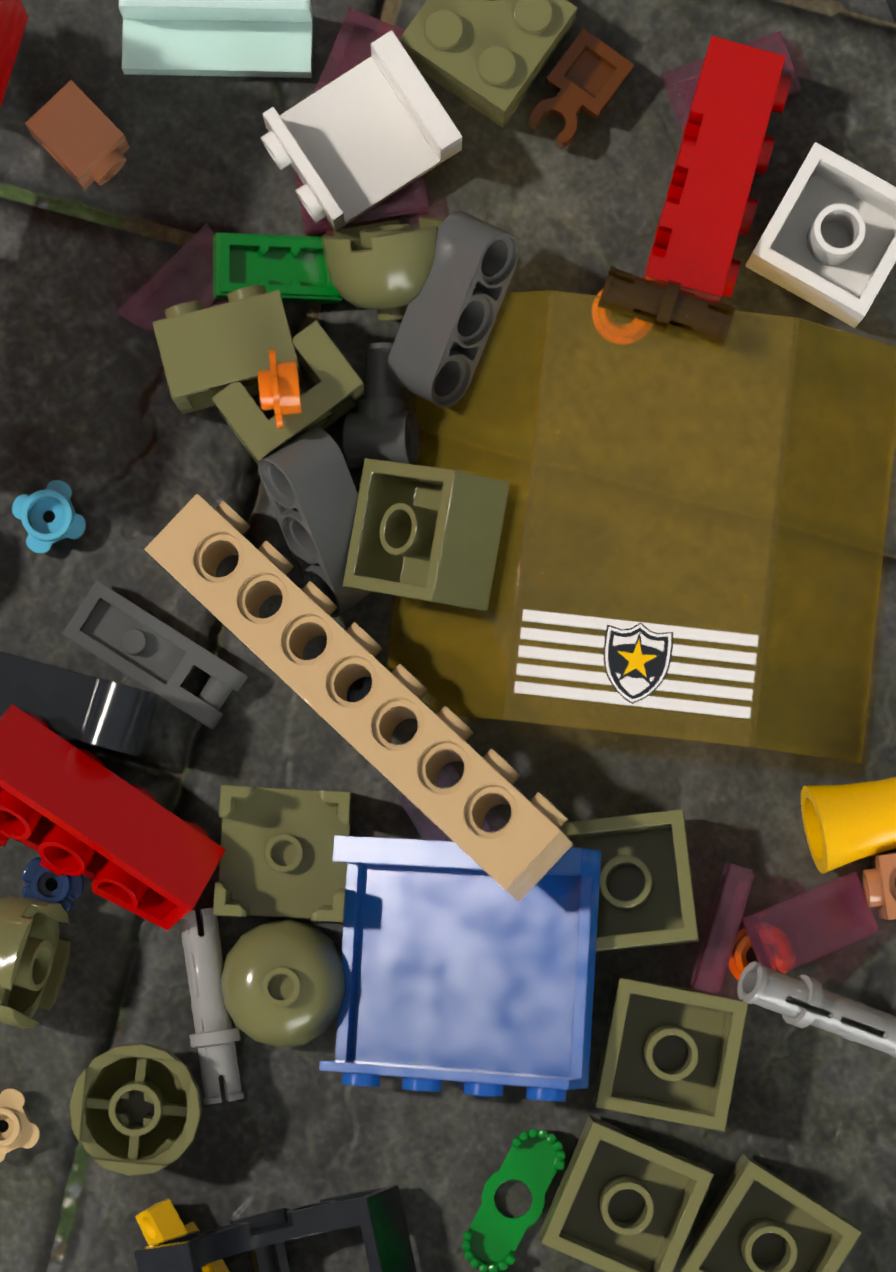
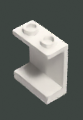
(362, 135)

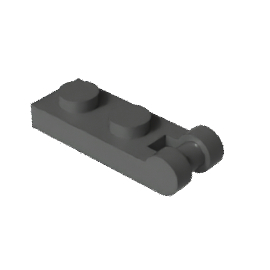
(152, 653)

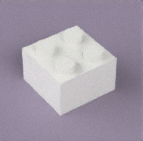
(831, 236)

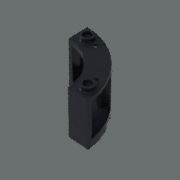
(265, 1235)

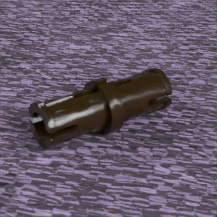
(667, 306)

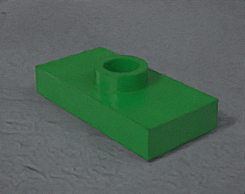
(278, 261)

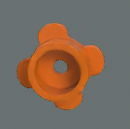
(280, 388)

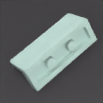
(217, 38)

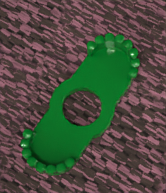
(494, 1236)

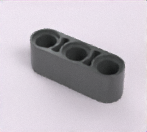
(454, 311)
(315, 511)

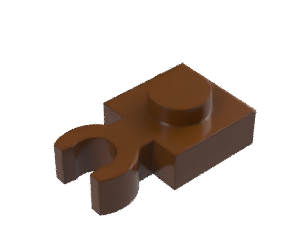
(585, 81)

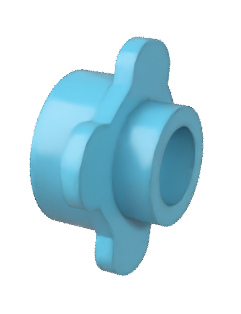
(31, 511)

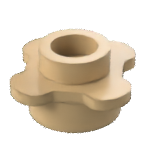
(21, 1129)

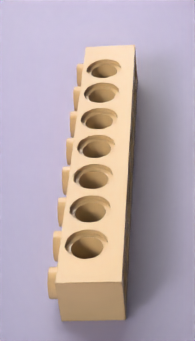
(513, 856)

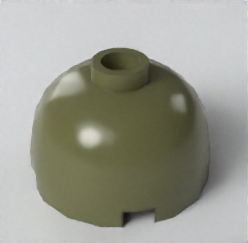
(381, 263)
(30, 958)
(283, 983)
(135, 1108)

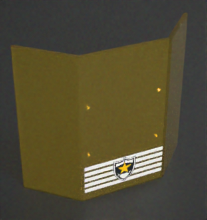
(675, 529)

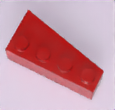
(716, 168)
(98, 824)

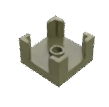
(332, 398)
(282, 853)

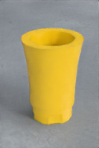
(849, 821)

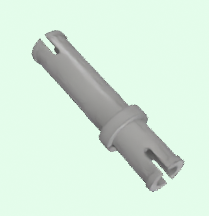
(778, 993)
(212, 1022)

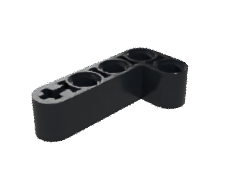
(78, 704)

